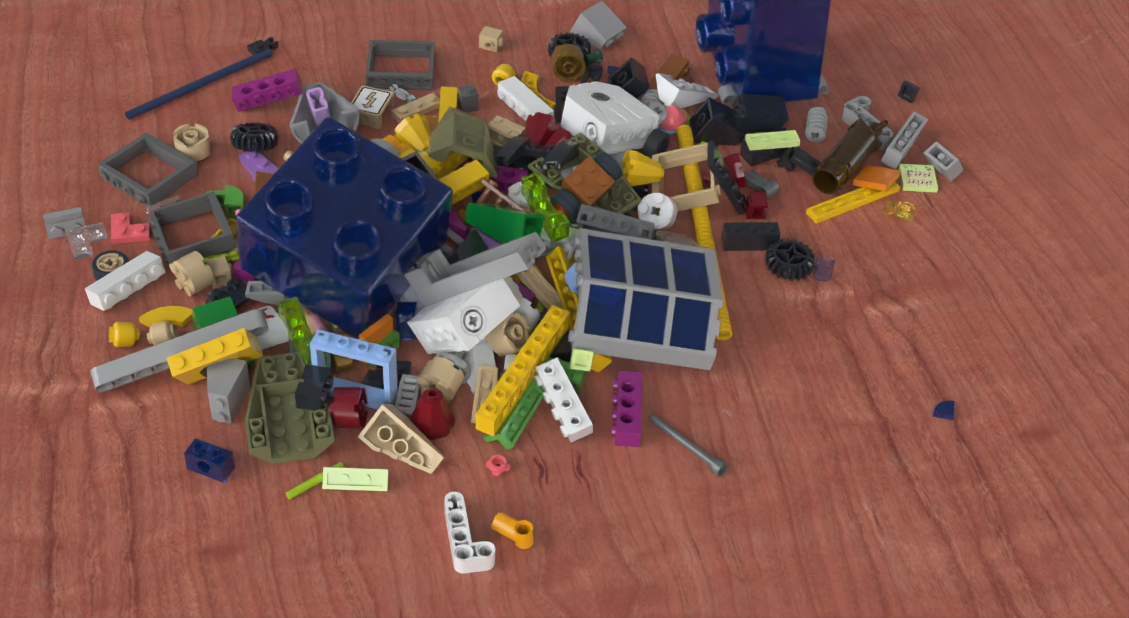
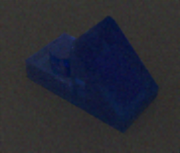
(403, 313)

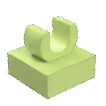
(581, 359)

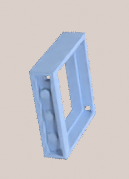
(363, 351)

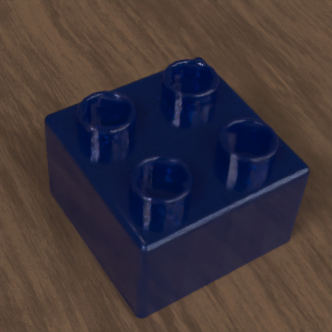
(766, 45)
(343, 226)

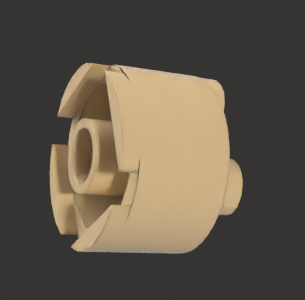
(192, 141)
(192, 273)
(509, 335)
(442, 376)

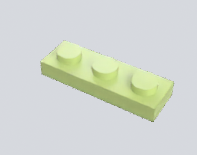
(772, 140)
(355, 478)

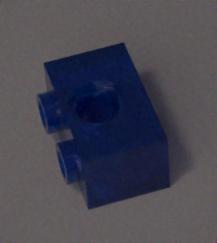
(209, 460)

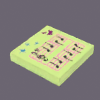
(918, 178)

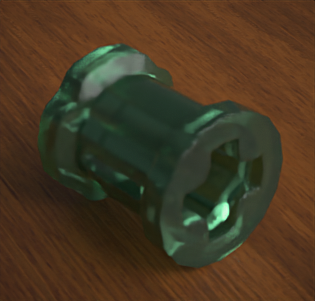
(594, 57)

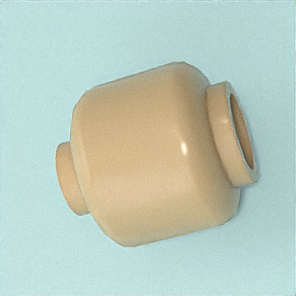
(162, 332)

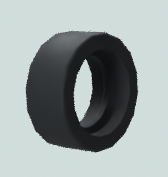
(656, 143)

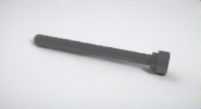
(717, 466)

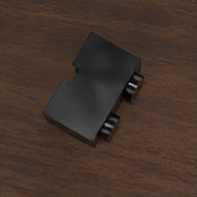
(314, 389)

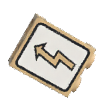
(371, 105)

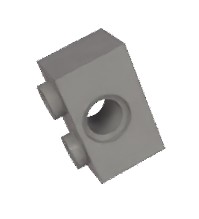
(943, 161)

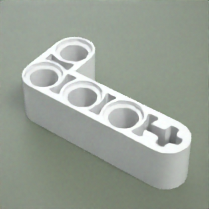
(466, 556)

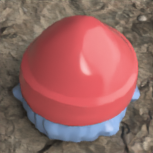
(674, 119)

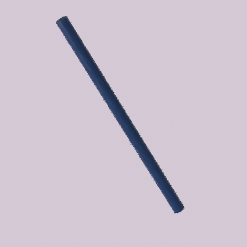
(197, 84)

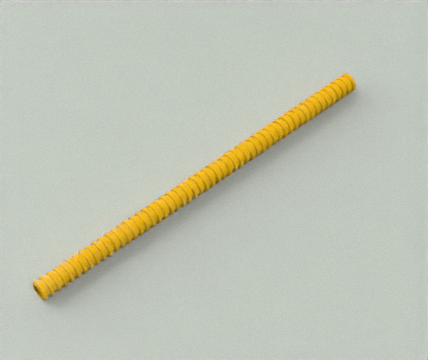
(702, 222)

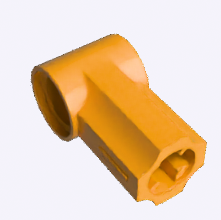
(517, 530)

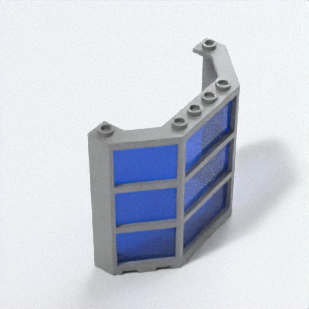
(645, 299)

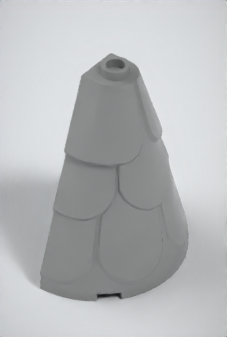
(340, 109)

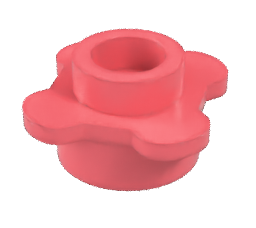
(497, 465)

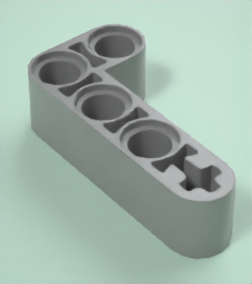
(859, 108)

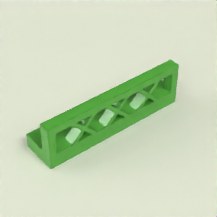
(519, 417)

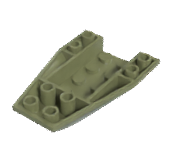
(463, 135)
(617, 200)
(274, 424)

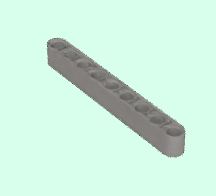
(155, 358)

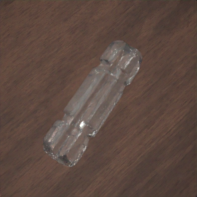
(162, 203)

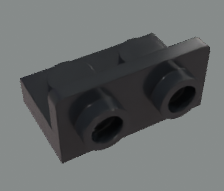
(233, 289)

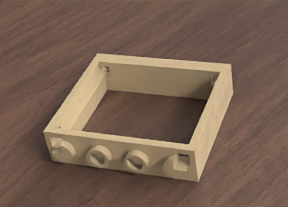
(682, 157)

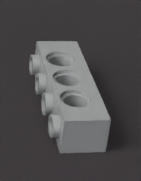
(904, 140)

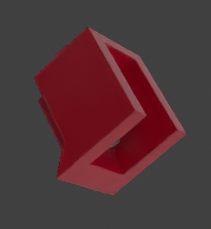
(755, 205)

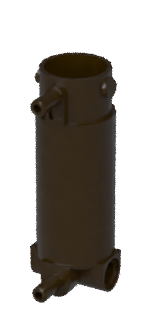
(848, 156)

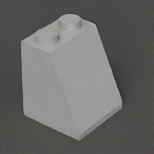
(599, 26)
(227, 388)

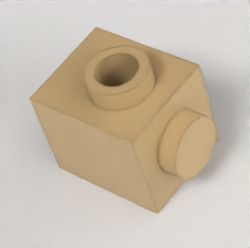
(491, 39)
(221, 271)

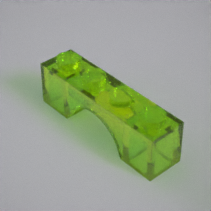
(535, 192)
(294, 319)

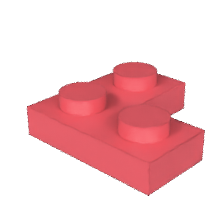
(124, 232)

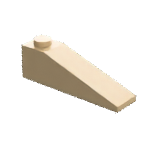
(398, 437)

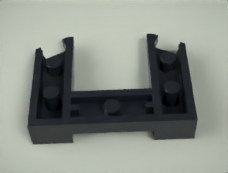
(557, 155)

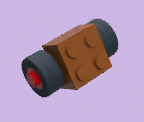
(586, 184)

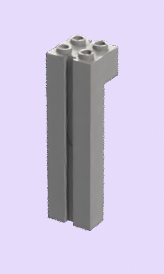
(439, 280)

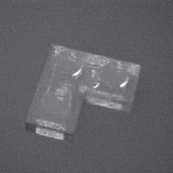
(81, 237)
(675, 238)

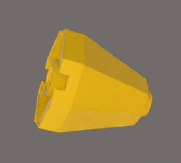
(414, 132)
(641, 169)

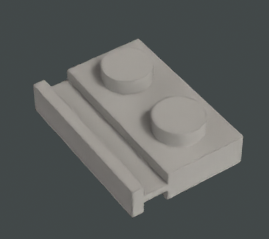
(58, 222)

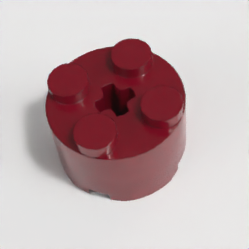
(349, 407)

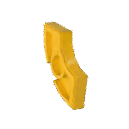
(174, 314)

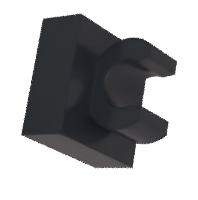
(908, 91)
(785, 160)

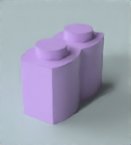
(317, 105)

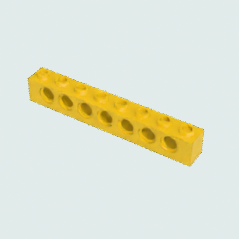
(522, 371)

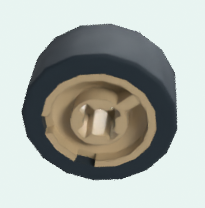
(108, 262)

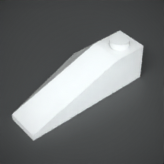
(681, 92)
(478, 355)

